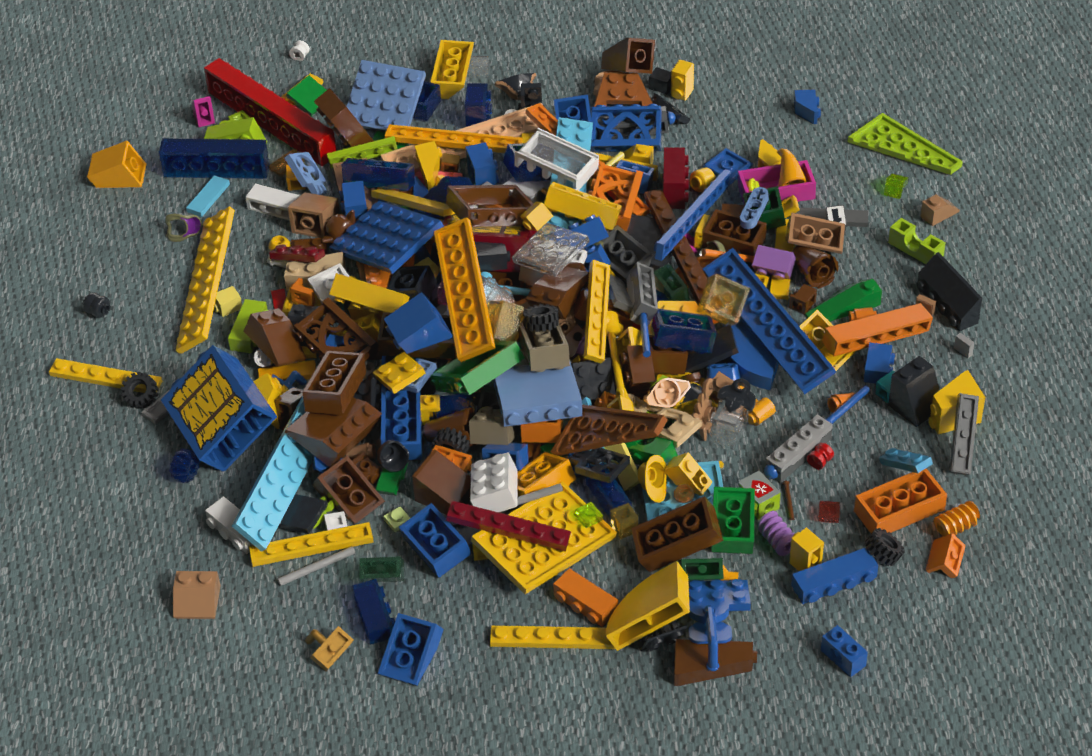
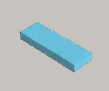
(207, 196)

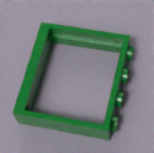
(477, 371)

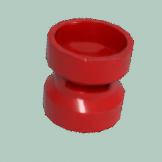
(822, 454)

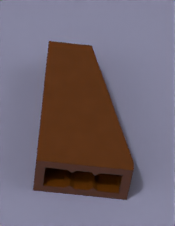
(692, 658)

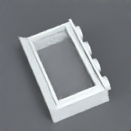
(559, 157)

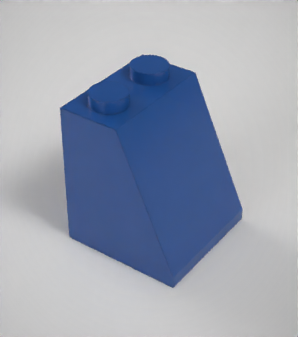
(417, 325)

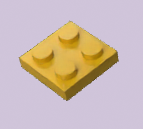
(399, 372)

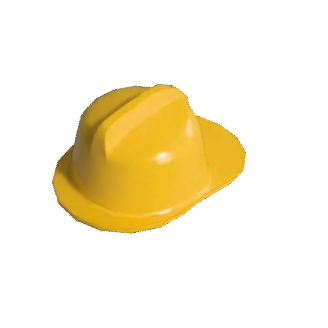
(653, 478)

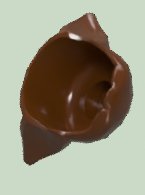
(337, 226)

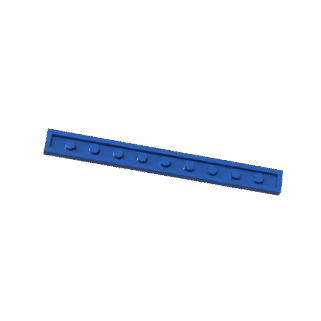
(692, 215)

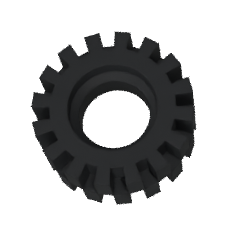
(540, 317)
(147, 397)
(451, 440)
(884, 547)

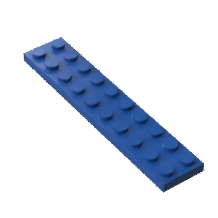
(774, 325)

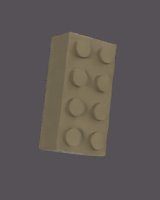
(544, 349)

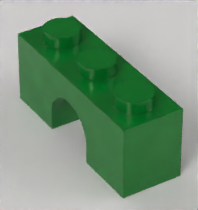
(641, 453)

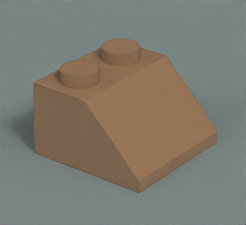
(195, 594)

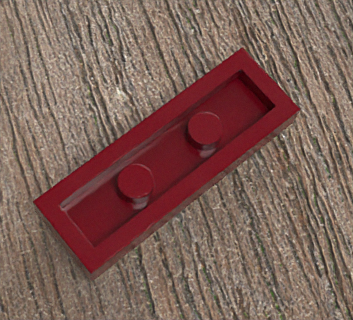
(297, 253)

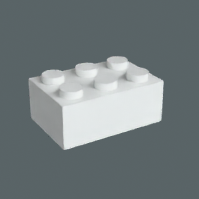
(494, 483)

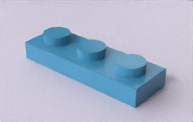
(905, 460)

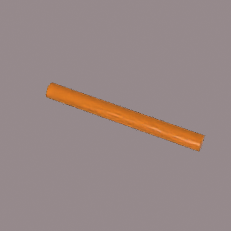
(716, 254)

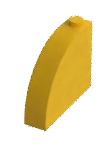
(650, 606)

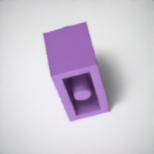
(773, 262)

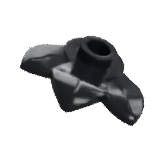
(736, 397)

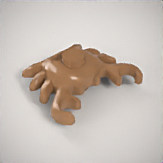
(703, 409)

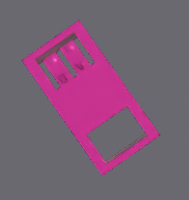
(769, 177)

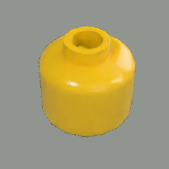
(701, 179)

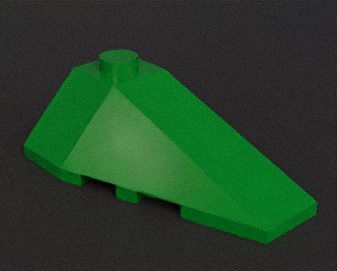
(852, 296)

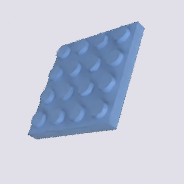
(385, 95)

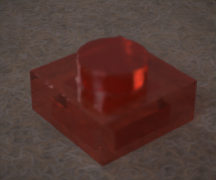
(829, 511)

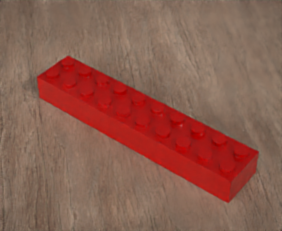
(270, 111)

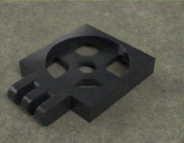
(596, 456)

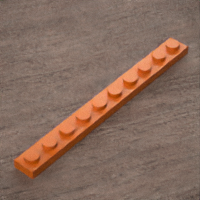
(548, 123)

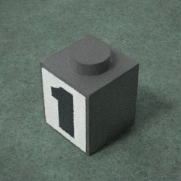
(836, 214)

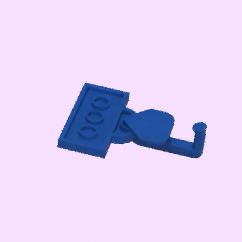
(709, 606)

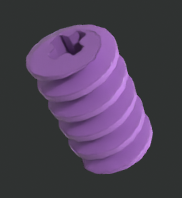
(776, 532)

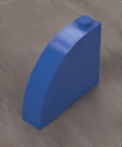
(753, 359)

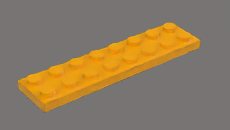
(464, 290)

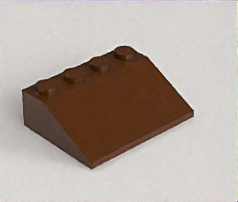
(333, 436)

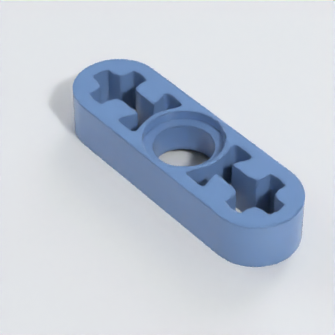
(747, 223)

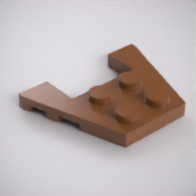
(622, 89)

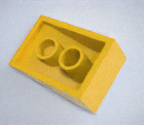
(814, 328)

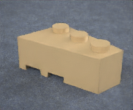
(308, 269)

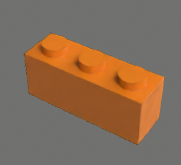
(585, 597)

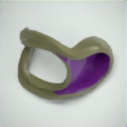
(192, 223)

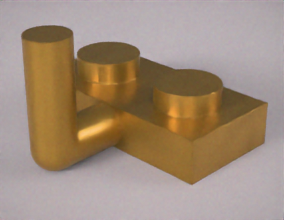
(330, 648)

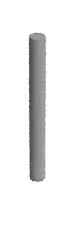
(316, 566)

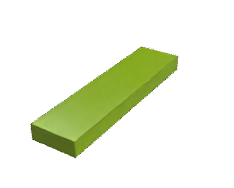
(367, 150)

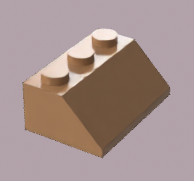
(815, 233)

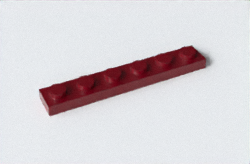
(508, 526)

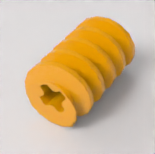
(957, 519)

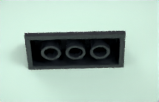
(951, 292)

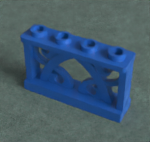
(622, 112)

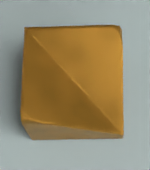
(450, 163)

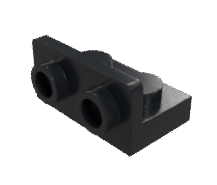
(529, 95)
(369, 391)

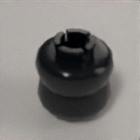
(96, 305)

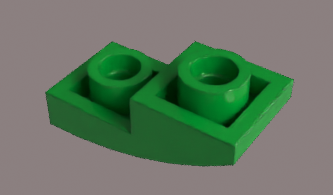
(390, 481)

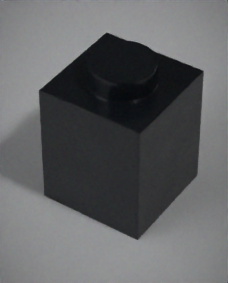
(660, 80)

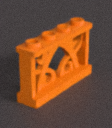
(624, 179)

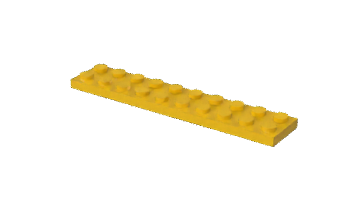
(205, 280)

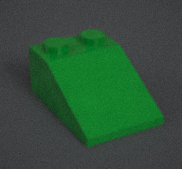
(736, 519)

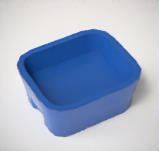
(728, 369)

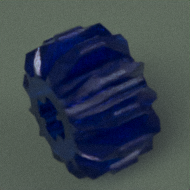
(184, 466)

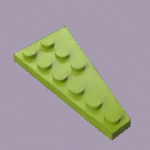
(898, 141)

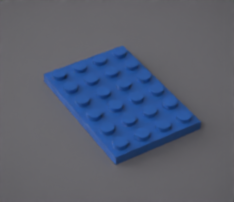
(386, 236)

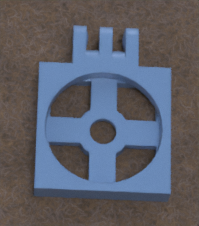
(305, 178)

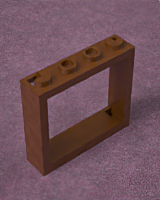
(488, 195)

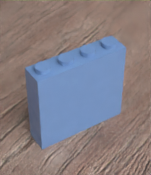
(537, 396)

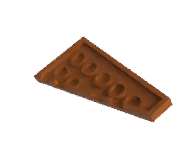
(606, 427)

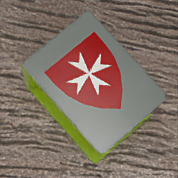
(766, 494)

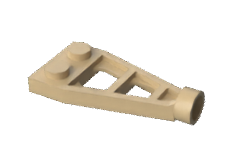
(679, 430)

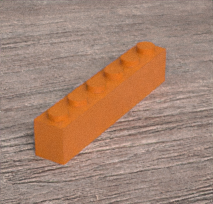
(877, 329)

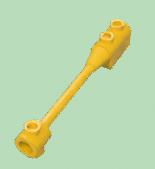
(613, 329)

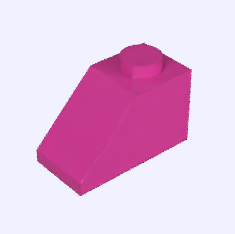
(203, 111)

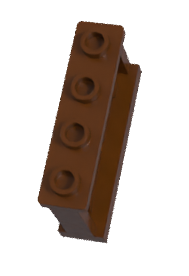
(333, 315)

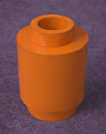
(861, 313)

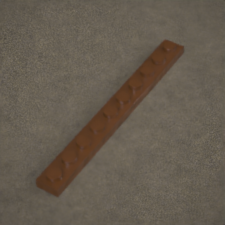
(682, 251)

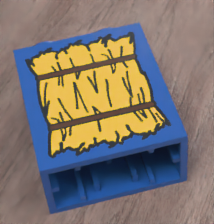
(218, 408)

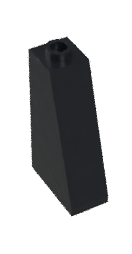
(490, 256)

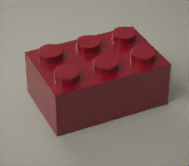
(676, 177)

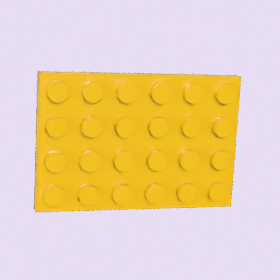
(533, 564)

